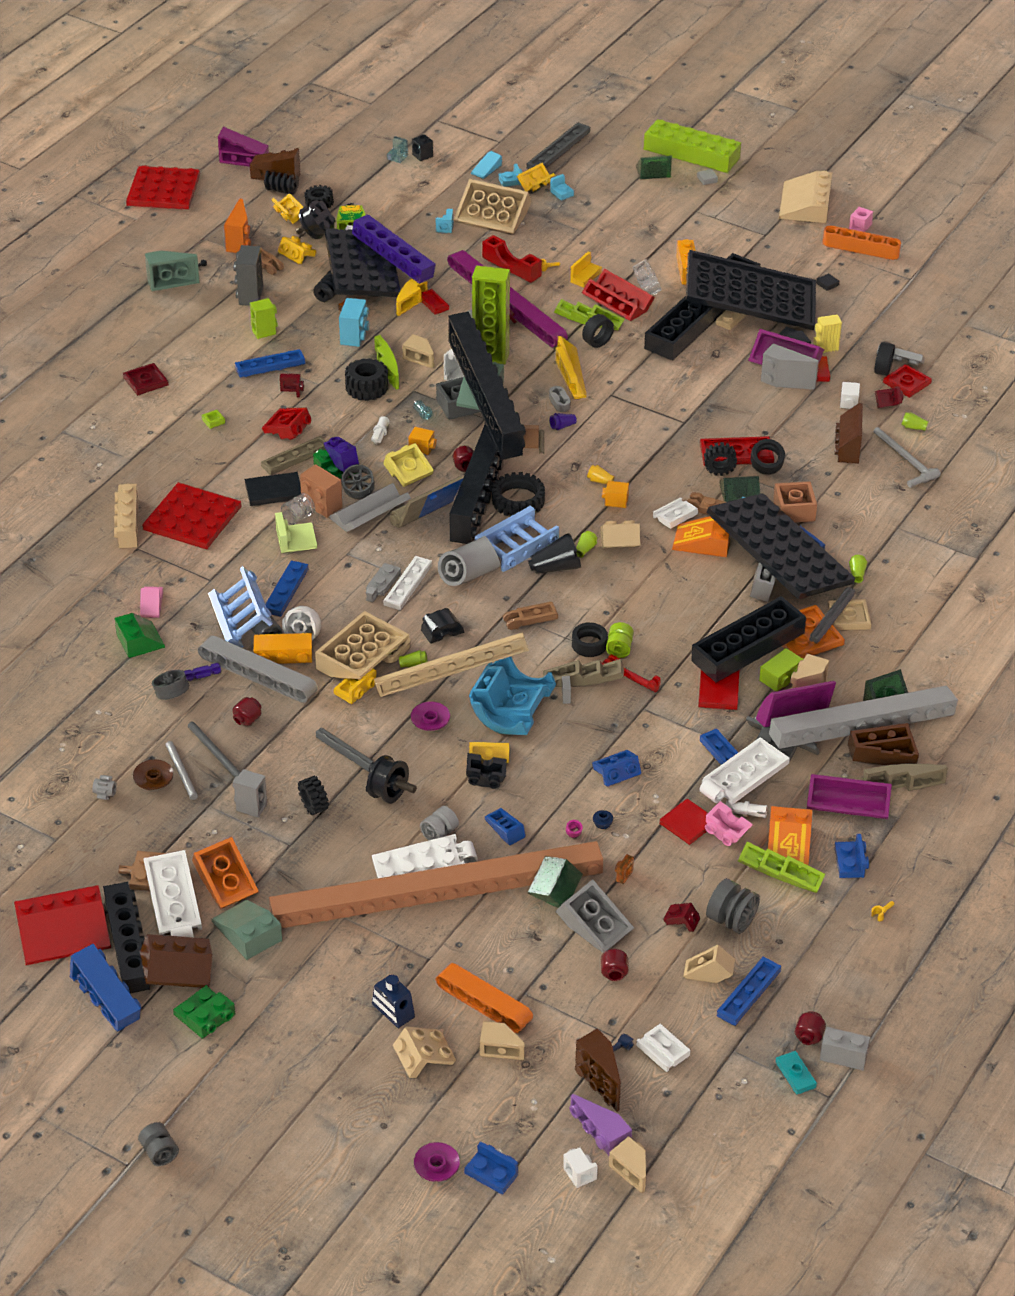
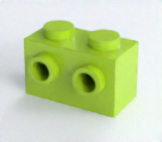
(263, 318)
(779, 669)

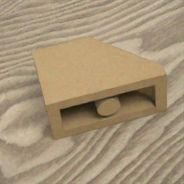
(419, 351)
(710, 965)
(500, 1042)
(630, 1162)

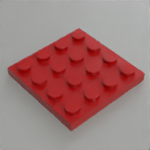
(163, 187)
(192, 515)

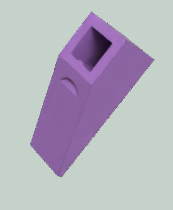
(604, 1125)

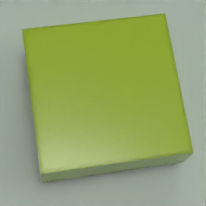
(213, 419)

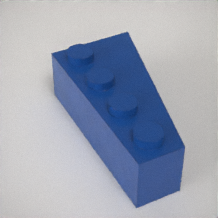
(104, 987)

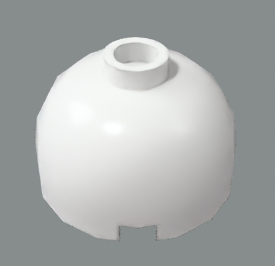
(302, 620)

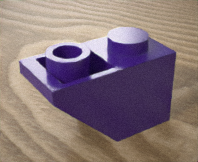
(342, 453)

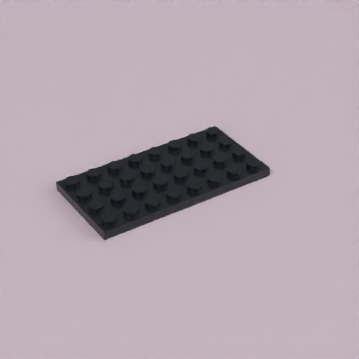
(751, 290)
(780, 546)

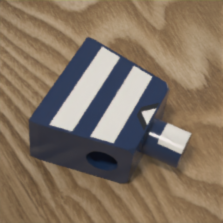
(393, 1001)

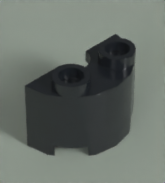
(440, 623)
(485, 772)

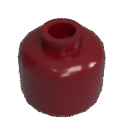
(462, 457)
(246, 711)
(614, 964)
(810, 1028)

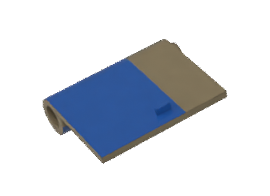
(426, 503)

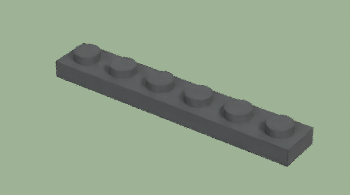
(560, 145)

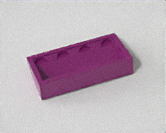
(766, 339)
(795, 701)
(849, 796)

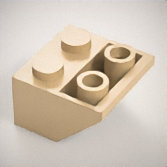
(620, 535)
(810, 671)

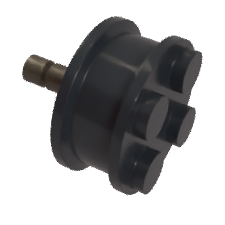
(315, 220)
(388, 779)

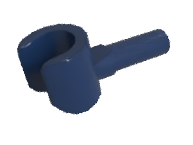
(624, 1041)

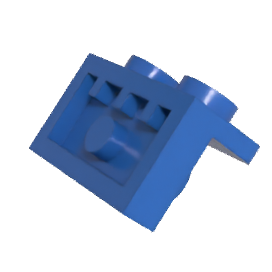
(618, 767)
(851, 858)
(492, 1168)

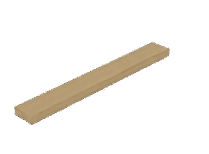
(451, 664)

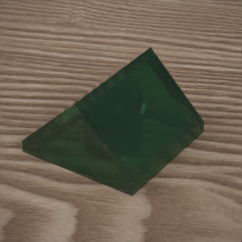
(654, 167)
(739, 487)
(885, 686)
(555, 881)

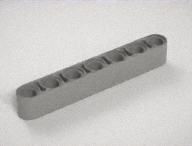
(258, 669)

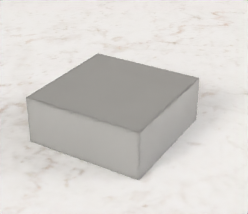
(707, 177)
(566, 689)

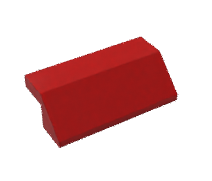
(618, 295)

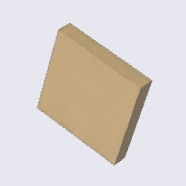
(853, 617)

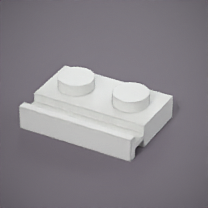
(675, 513)
(663, 1047)

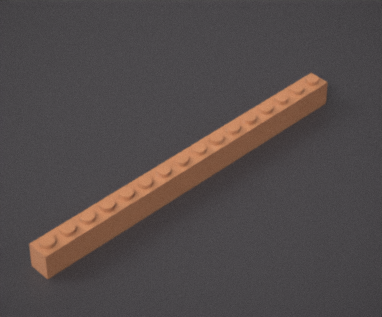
(426, 886)

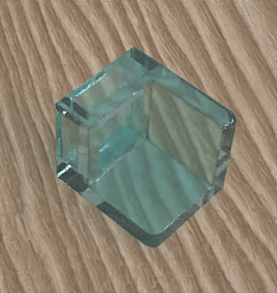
(399, 150)

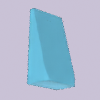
(487, 165)

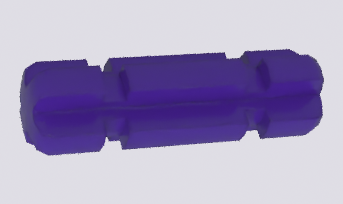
(203, 671)

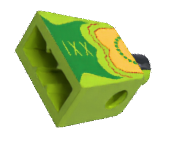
(348, 214)

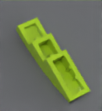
(582, 313)
(385, 355)
(781, 868)

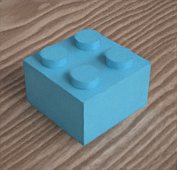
(353, 322)

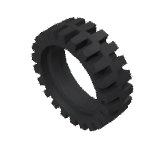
(517, 482)

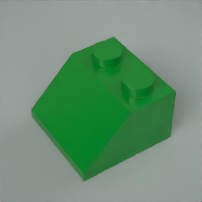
(137, 635)

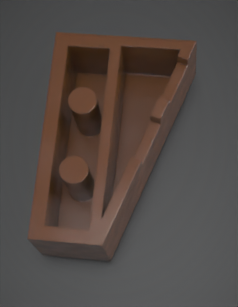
(283, 162)
(883, 745)

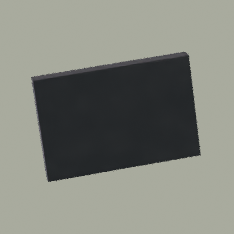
(272, 488)

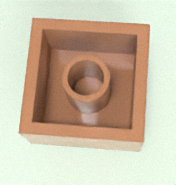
(323, 490)
(796, 500)

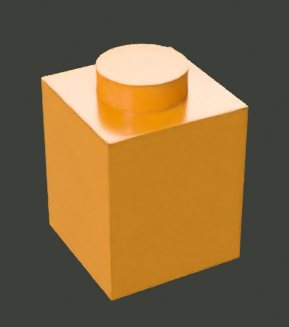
(424, 439)
(616, 494)

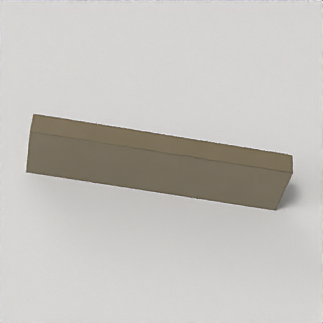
(293, 456)

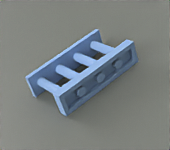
(515, 525)
(224, 611)

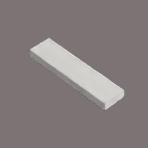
(407, 583)

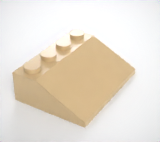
(806, 197)
(493, 206)
(358, 647)

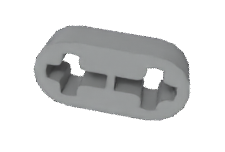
(559, 398)

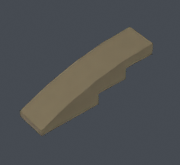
(588, 673)
(909, 775)

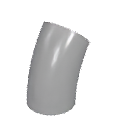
(468, 562)

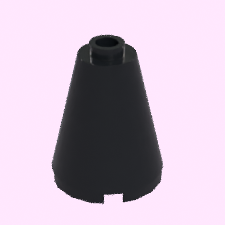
(556, 556)

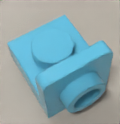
(510, 178)
(560, 188)
(445, 224)

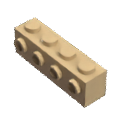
(126, 516)

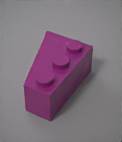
(238, 148)

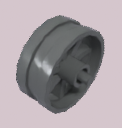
(358, 481)
(170, 684)

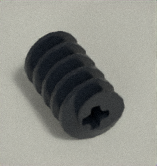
(280, 183)
(324, 289)

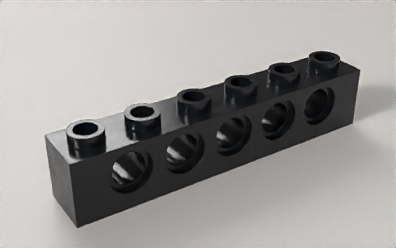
(126, 934)

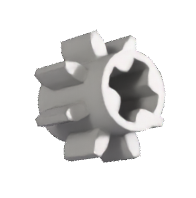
(104, 787)

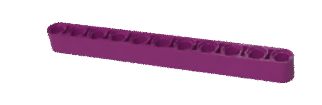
(524, 311)

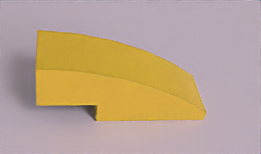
(410, 296)

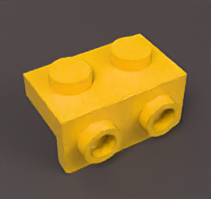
(534, 177)
(288, 207)
(295, 249)
(354, 689)

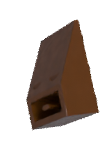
(598, 1066)

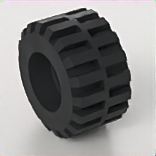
(366, 379)

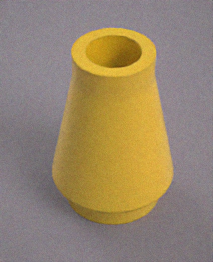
(599, 475)

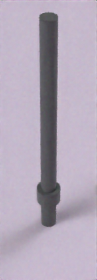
(213, 749)

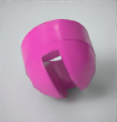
(573, 825)

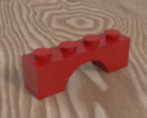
(497, 252)

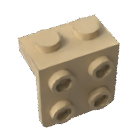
(422, 1046)

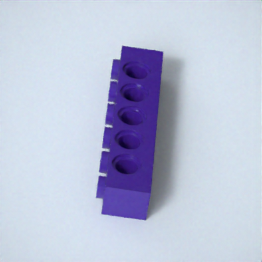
(393, 248)

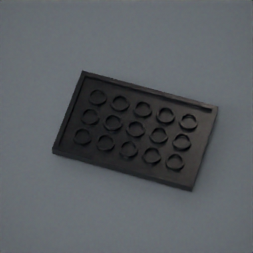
(358, 268)

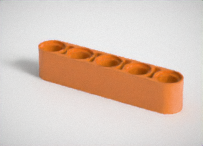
(861, 242)
(484, 997)

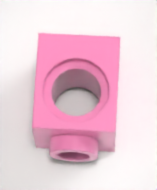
(861, 219)

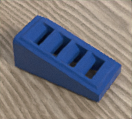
(507, 828)

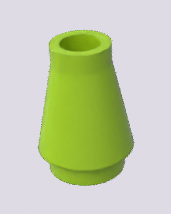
(913, 421)
(586, 543)
(858, 566)
(413, 659)

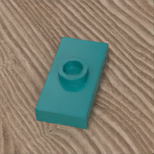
(796, 1072)

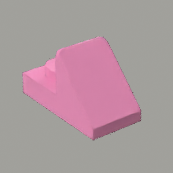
(151, 601)

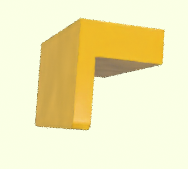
(584, 270)
(490, 750)

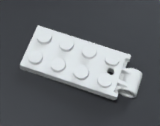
(743, 772)
(424, 856)
(172, 894)

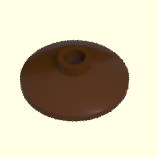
(153, 774)

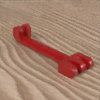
(652, 685)

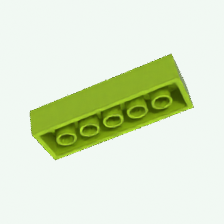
(692, 145)
(492, 309)

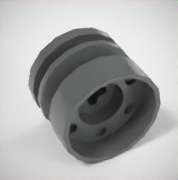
(732, 905)

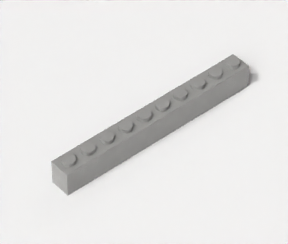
(879, 712)

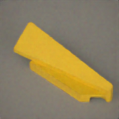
(570, 368)

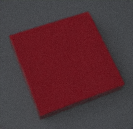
(145, 379)

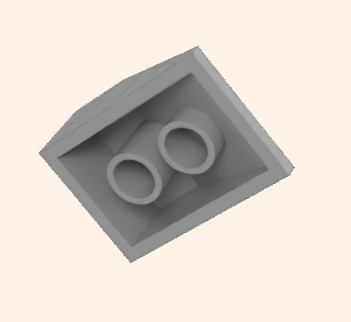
(788, 368)
(594, 917)

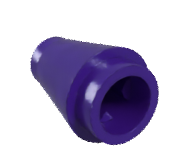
(560, 420)

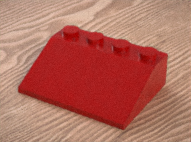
(61, 924)

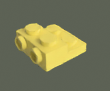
(408, 464)

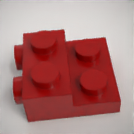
(288, 422)

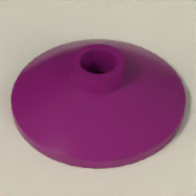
(430, 716)
(438, 1155)

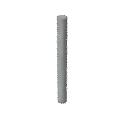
(181, 770)

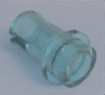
(424, 411)

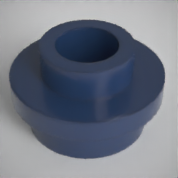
(602, 819)

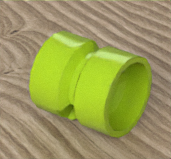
(619, 640)

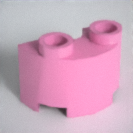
(725, 825)

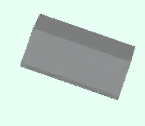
(369, 507)

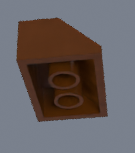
(849, 435)
(176, 961)

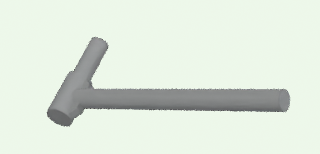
(926, 474)

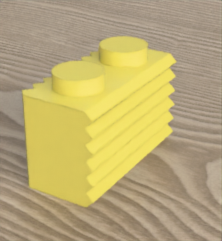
(828, 333)

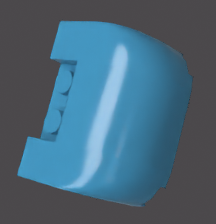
(508, 698)

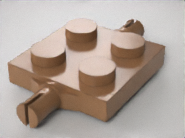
(137, 870)

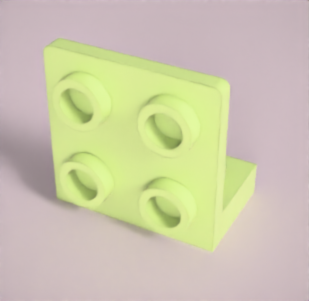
(294, 537)

